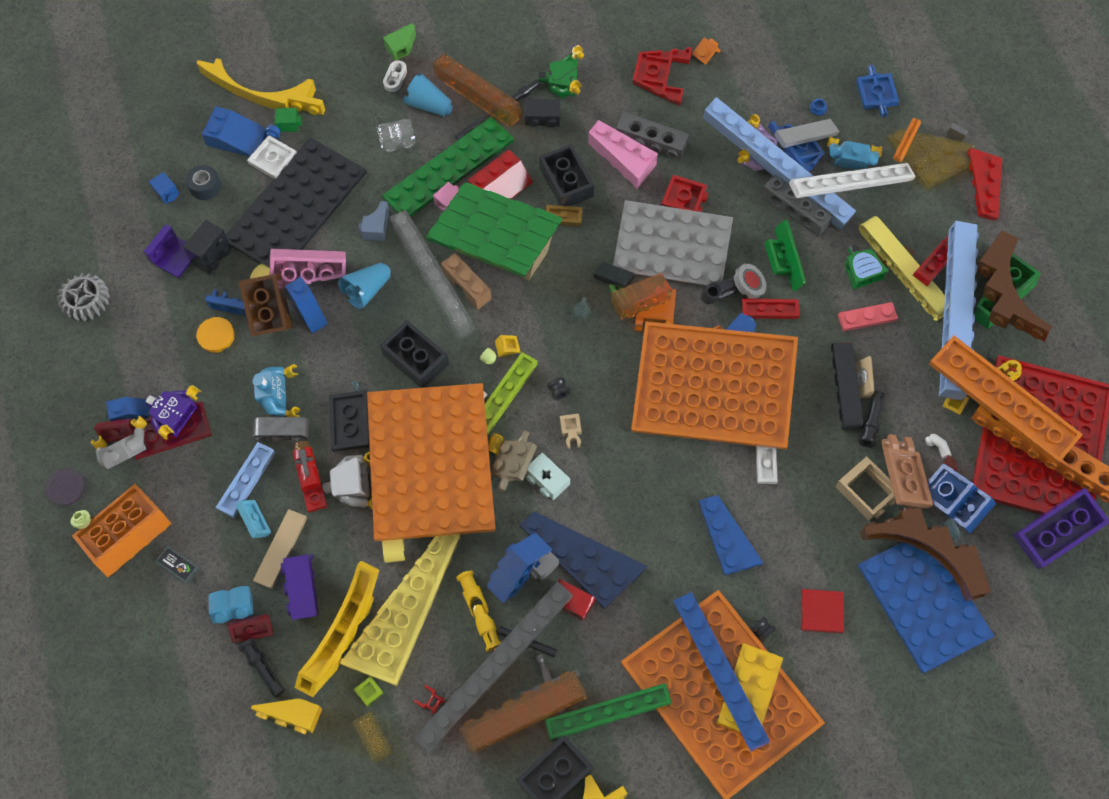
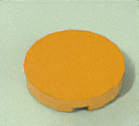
(215, 334)

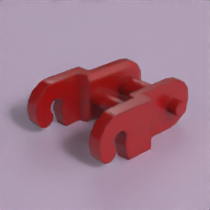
(440, 700)

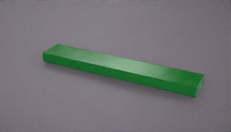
(608, 711)

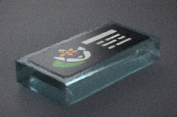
(177, 565)

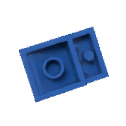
(959, 498)

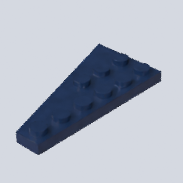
(591, 564)

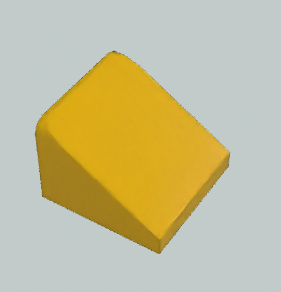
(507, 345)
(955, 405)

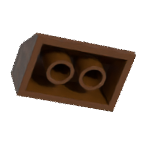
(265, 304)

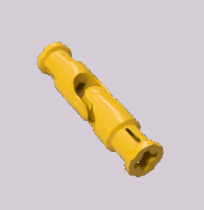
(484, 623)

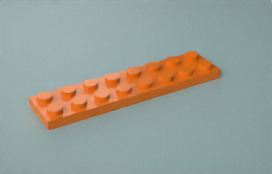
(1005, 399)

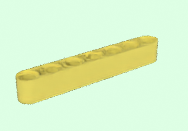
(902, 265)

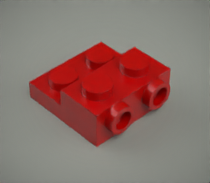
(685, 194)

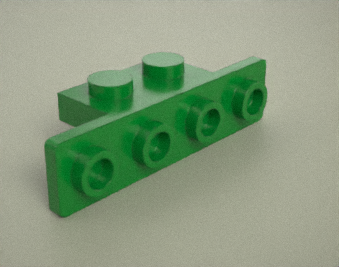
(784, 256)

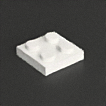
(271, 157)

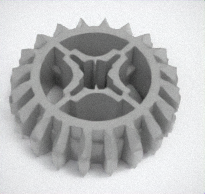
(86, 302)

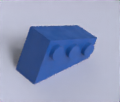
(516, 566)

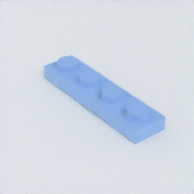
(245, 479)

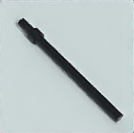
(523, 92)

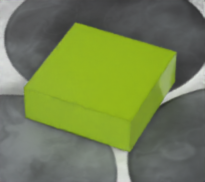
(368, 691)

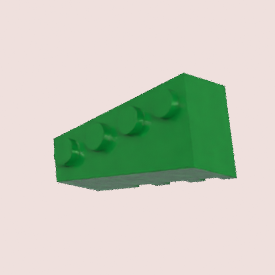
(1024, 280)

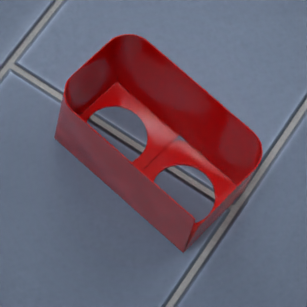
(579, 603)

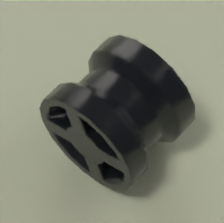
(558, 388)
(763, 629)

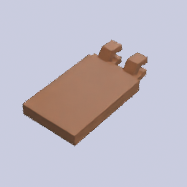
(906, 472)

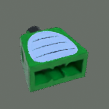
(863, 267)

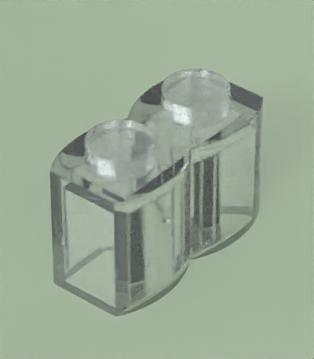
(396, 135)

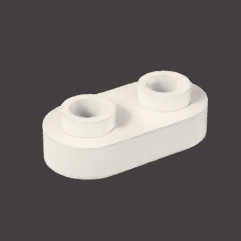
(394, 77)

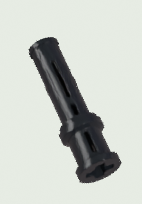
(870, 426)
(257, 660)

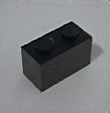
(542, 112)

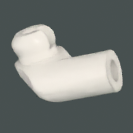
(942, 445)

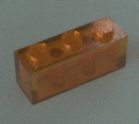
(641, 296)

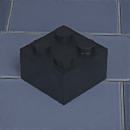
(207, 247)

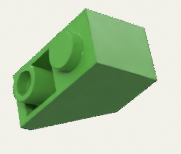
(400, 42)

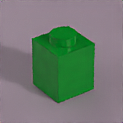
(287, 119)

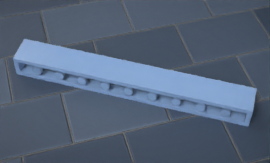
(771, 157)
(959, 293)

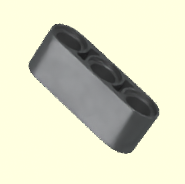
(280, 428)

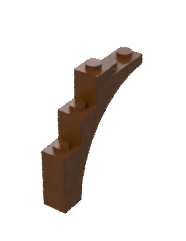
(1000, 289)
(959, 561)

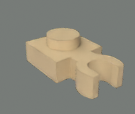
(571, 427)

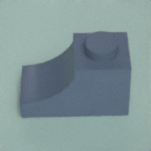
(375, 225)

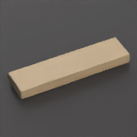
(279, 549)

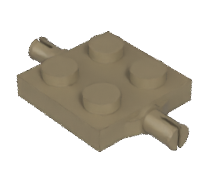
(513, 460)

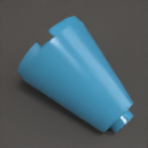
(427, 97)
(364, 284)

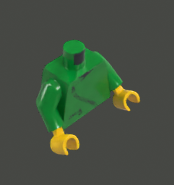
(563, 75)

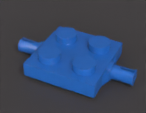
(877, 91)

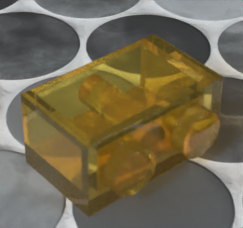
(372, 737)

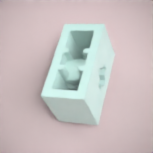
(545, 467)

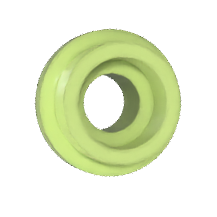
(81, 519)

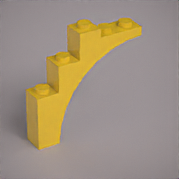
(341, 633)

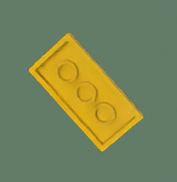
(757, 676)

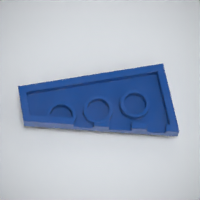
(729, 541)

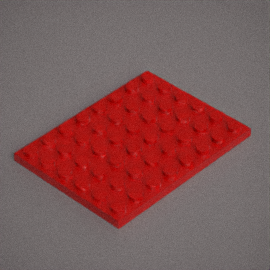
(1026, 482)

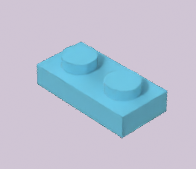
(253, 518)

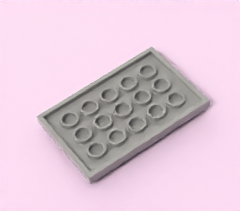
(673, 242)

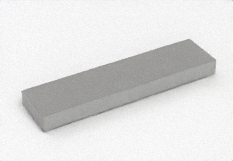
(806, 133)

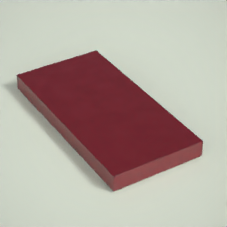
(194, 430)

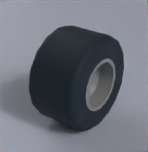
(203, 182)

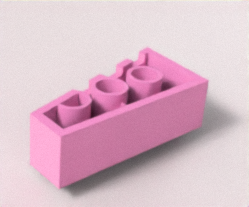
(623, 153)
(308, 264)

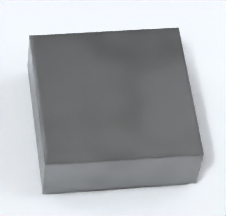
(956, 133)

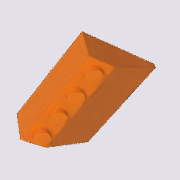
(121, 530)

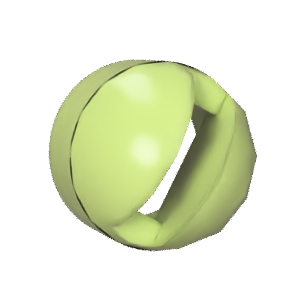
(488, 356)

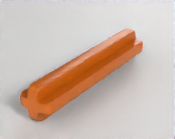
(906, 140)

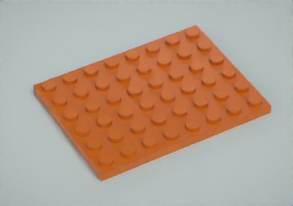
(715, 385)
(429, 462)
(697, 703)

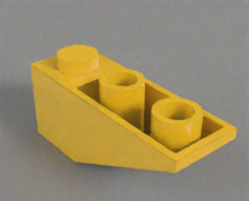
(295, 712)

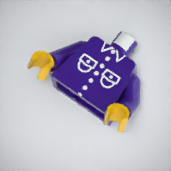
(172, 410)

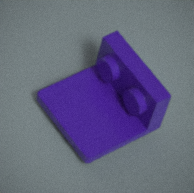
(168, 252)

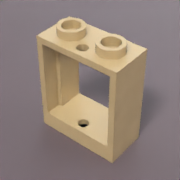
(878, 476)

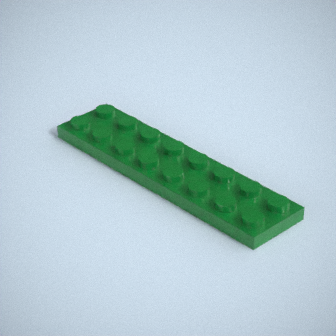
(448, 166)

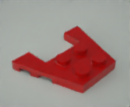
(653, 72)

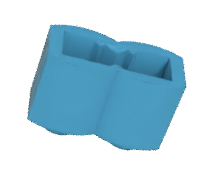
(230, 604)

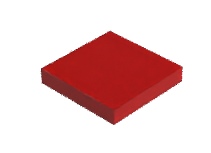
(822, 611)

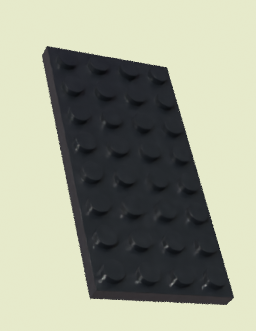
(295, 202)

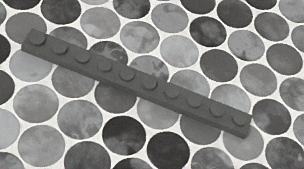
(493, 667)

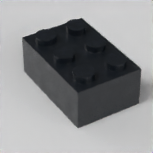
(566, 176)
(414, 354)
(555, 772)

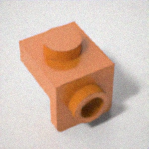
(706, 50)

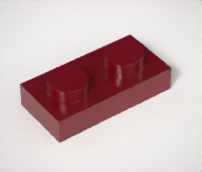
(114, 430)
(250, 627)

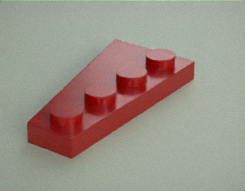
(987, 182)

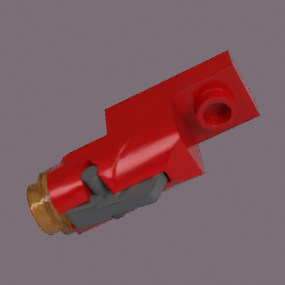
(309, 476)

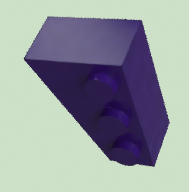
(300, 586)

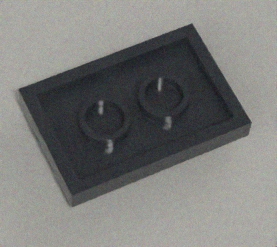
(349, 420)

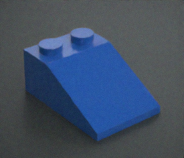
(232, 132)

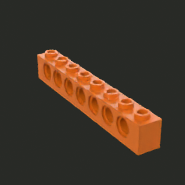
(1072, 471)

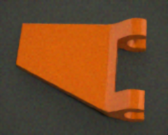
(658, 314)

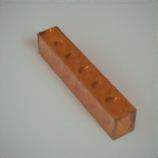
(477, 90)
(523, 713)

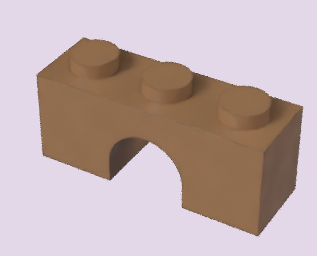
(459, 273)

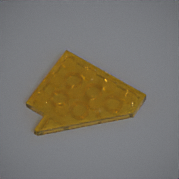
(933, 157)

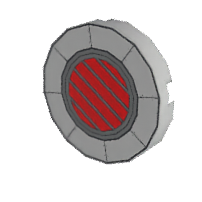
(750, 281)

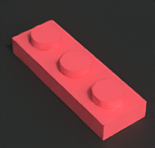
(867, 316)

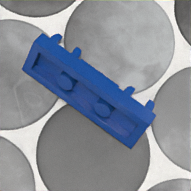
(224, 304)

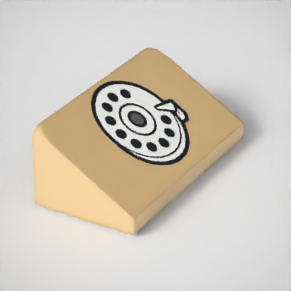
(865, 377)

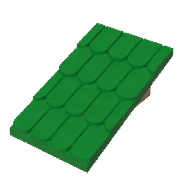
(495, 230)

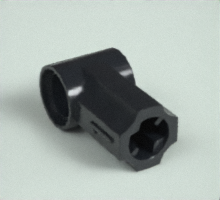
(720, 290)

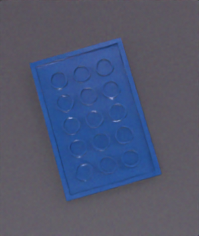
(924, 605)

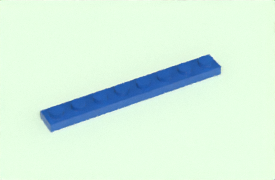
(721, 672)

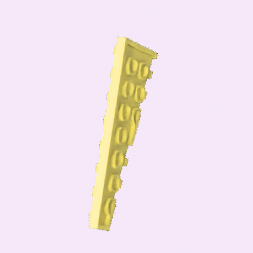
(391, 635)

